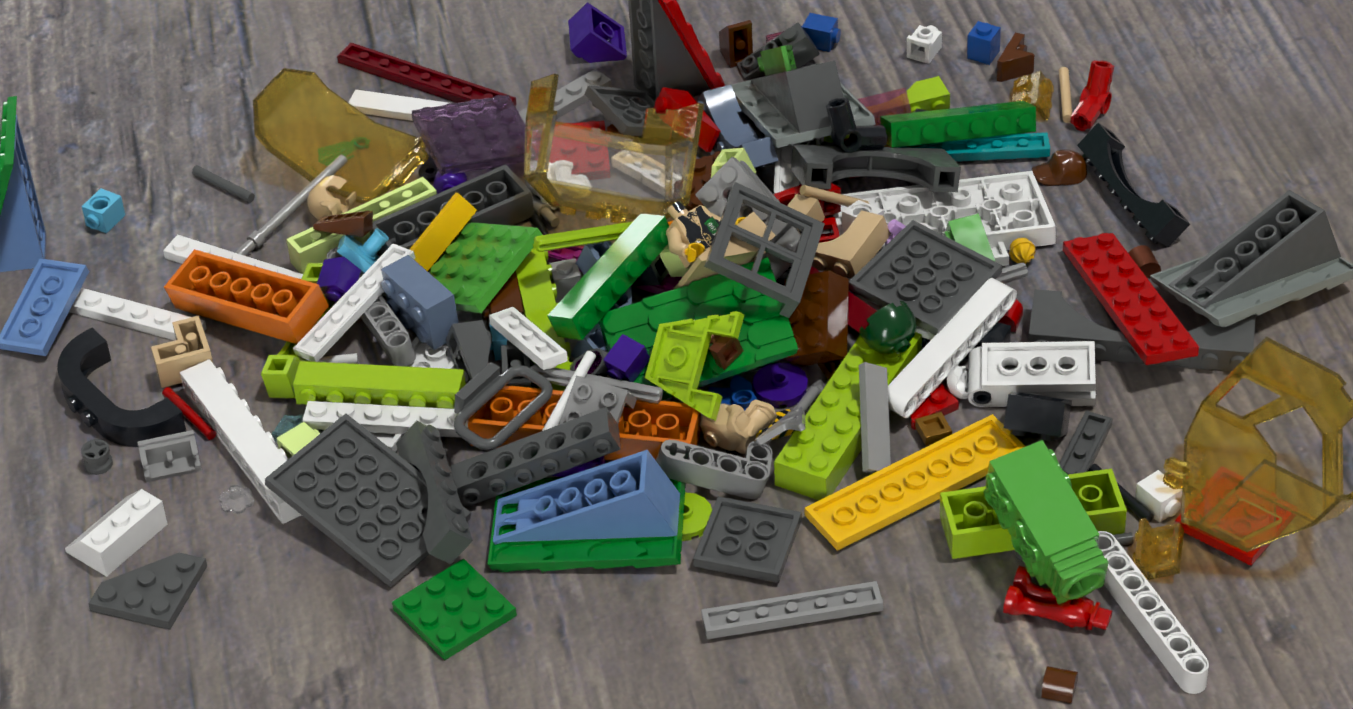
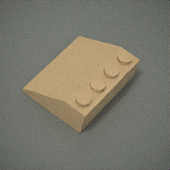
(736, 252)

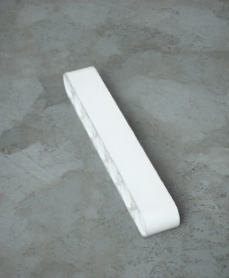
(949, 347)
(1153, 618)

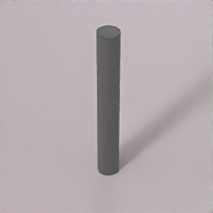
(223, 183)

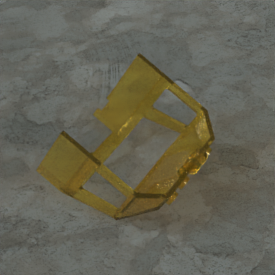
(1232, 472)

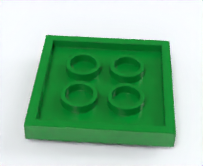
(454, 609)

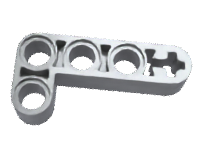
(716, 469)

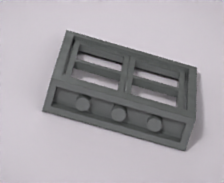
(801, 260)

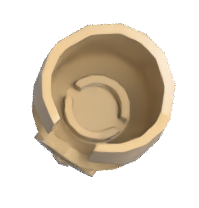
(323, 204)

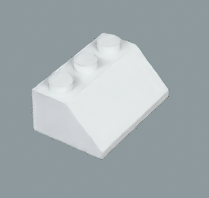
(120, 532)

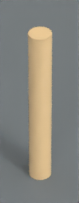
(1065, 94)
(828, 196)

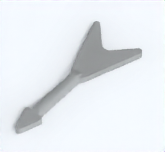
(795, 418)

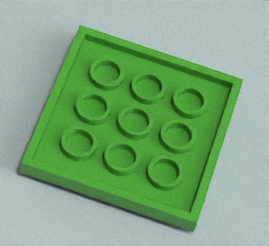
(482, 262)

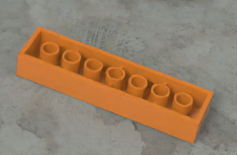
(639, 427)

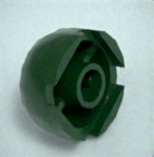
(890, 329)

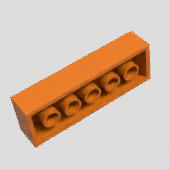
(246, 296)

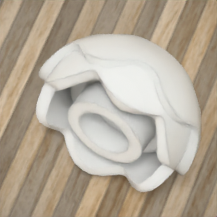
(958, 382)

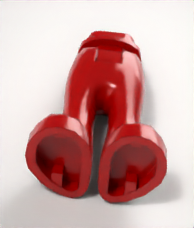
(1037, 601)

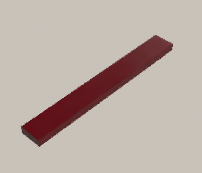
(414, 75)

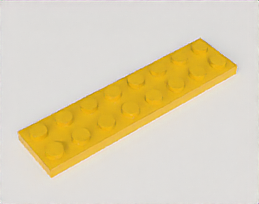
(911, 482)

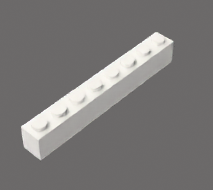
(237, 430)

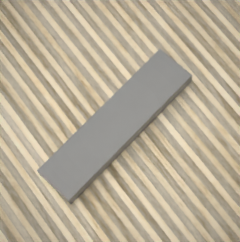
(874, 417)

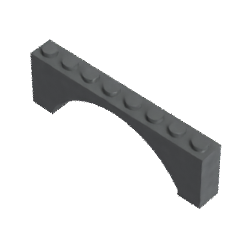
(1058, 322)

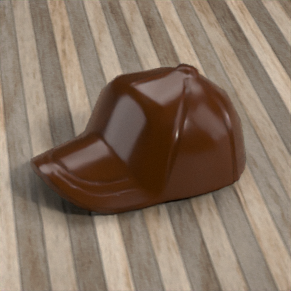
(1063, 168)

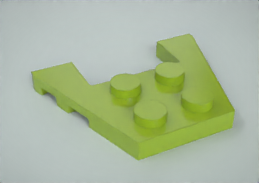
(681, 354)

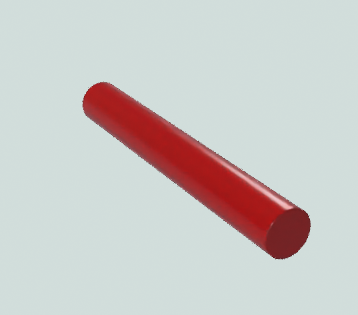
(190, 414)

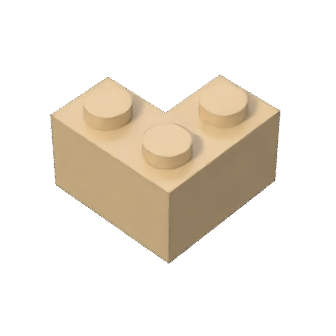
(185, 352)

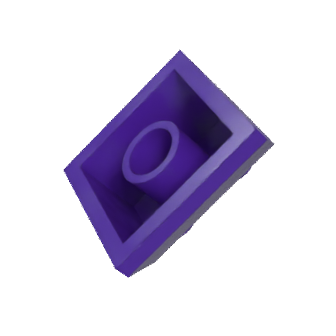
(596, 36)

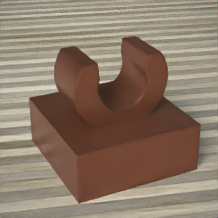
(724, 350)

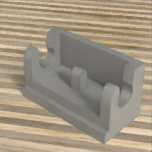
(169, 456)

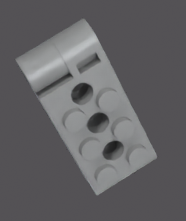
(715, 195)

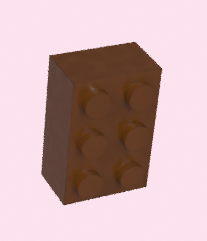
(821, 320)

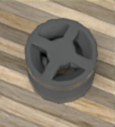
(96, 456)

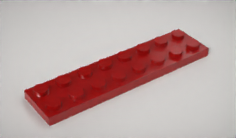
(1130, 299)

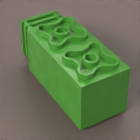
(1046, 521)

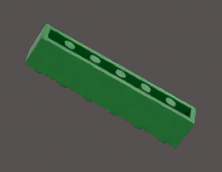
(959, 123)
(610, 277)

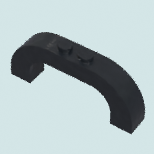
(115, 424)

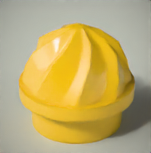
(1022, 250)

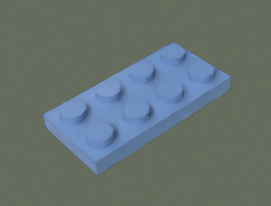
(42, 307)

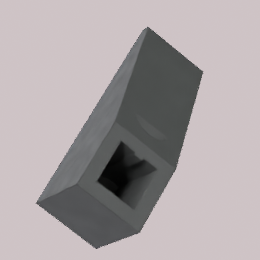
(802, 47)

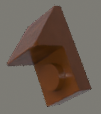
(1015, 60)

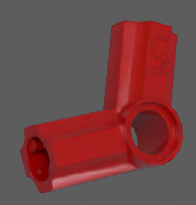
(1095, 96)

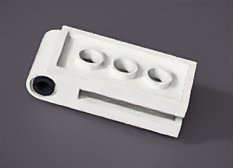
(1035, 368)

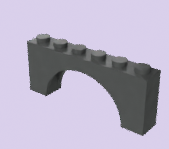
(822, 165)

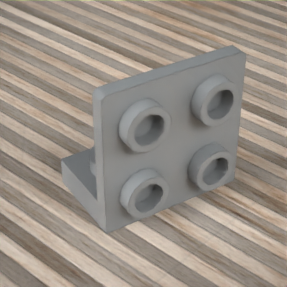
(591, 396)

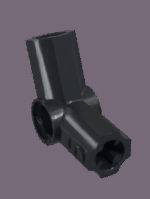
(843, 123)

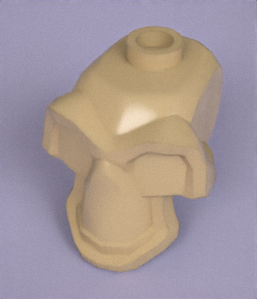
(735, 427)

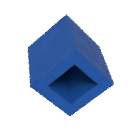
(822, 31)
(983, 42)

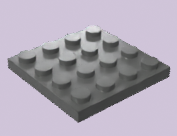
(926, 273)

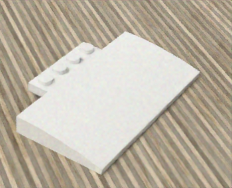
(1007, 205)

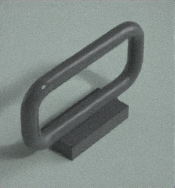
(482, 389)

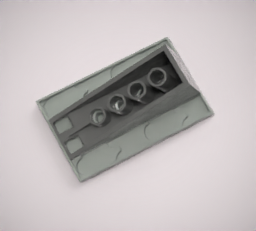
(794, 103)
(1265, 263)

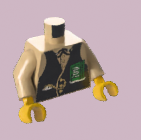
(691, 231)

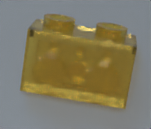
(1036, 91)
(1158, 549)

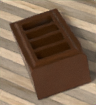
(350, 224)

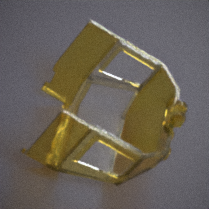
(607, 170)

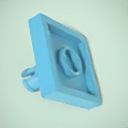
(362, 254)

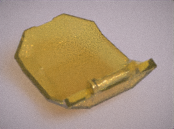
(312, 126)

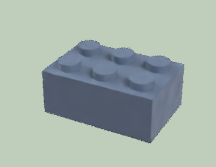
(419, 301)

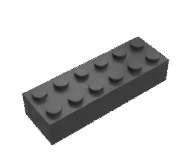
(496, 195)

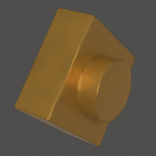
(932, 428)

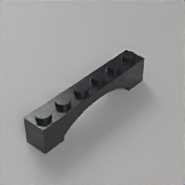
(1161, 219)

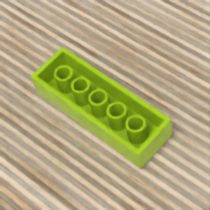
(974, 528)

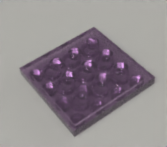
(472, 134)

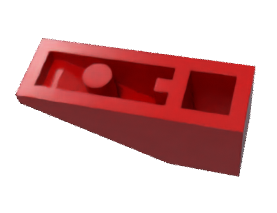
(676, 99)

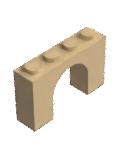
(854, 247)

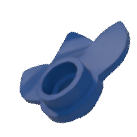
(739, 392)

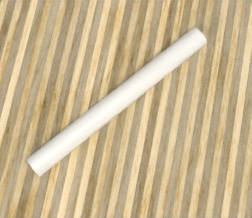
(581, 371)

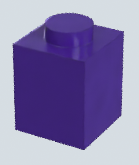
(337, 277)
(626, 359)

